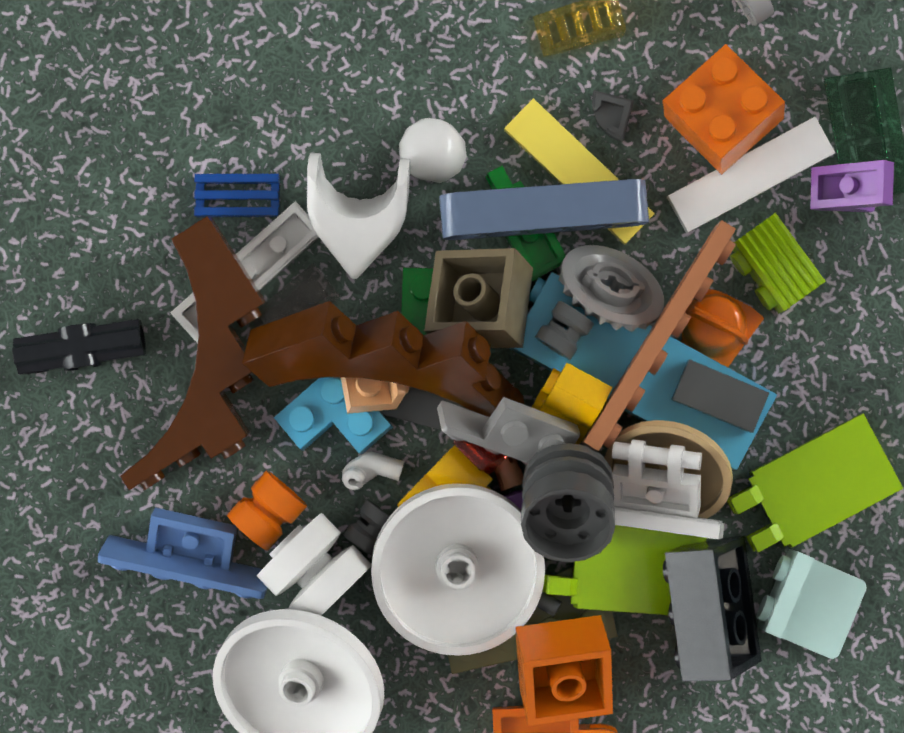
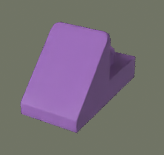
(852, 186)

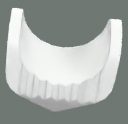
(352, 227)

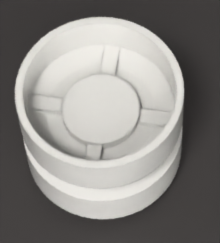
(305, 561)

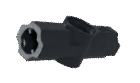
(79, 346)

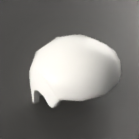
(433, 150)

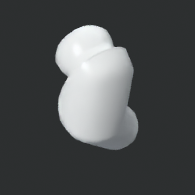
(368, 466)

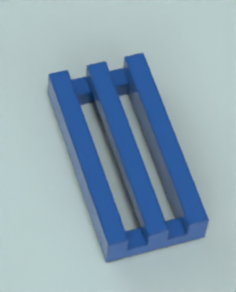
(201, 195)

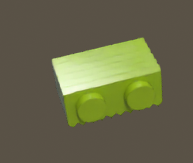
(775, 264)

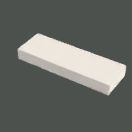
(669, 523)

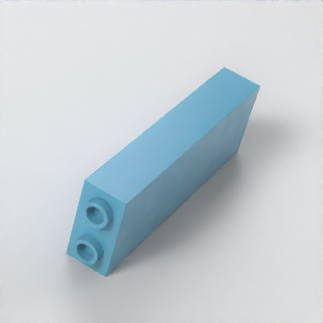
(608, 354)

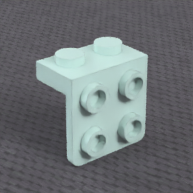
(811, 604)

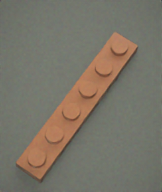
(670, 322)

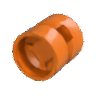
(267, 510)

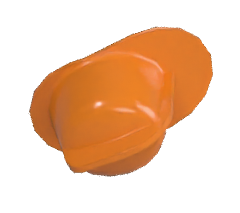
(720, 326)

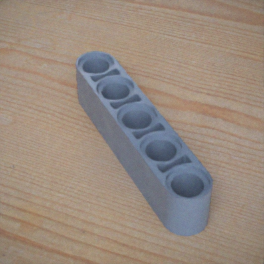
(544, 209)

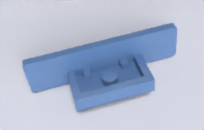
(186, 551)

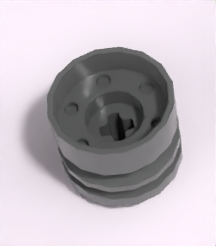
(568, 503)

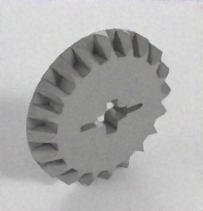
(611, 287)

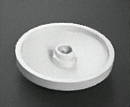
(456, 570)
(297, 676)

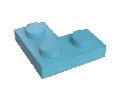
(325, 406)

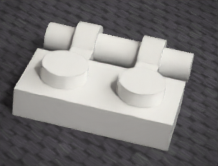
(656, 489)

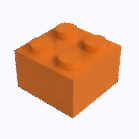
(723, 109)
(564, 670)

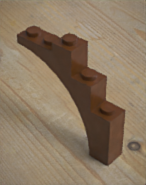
(387, 349)
(207, 416)

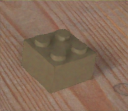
(485, 290)

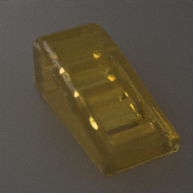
(599, 34)

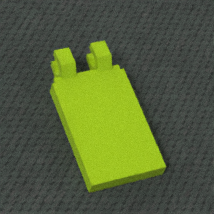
(818, 484)
(624, 575)

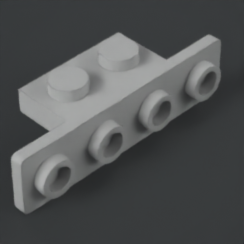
(509, 431)

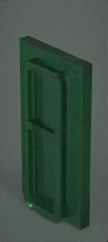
(866, 120)

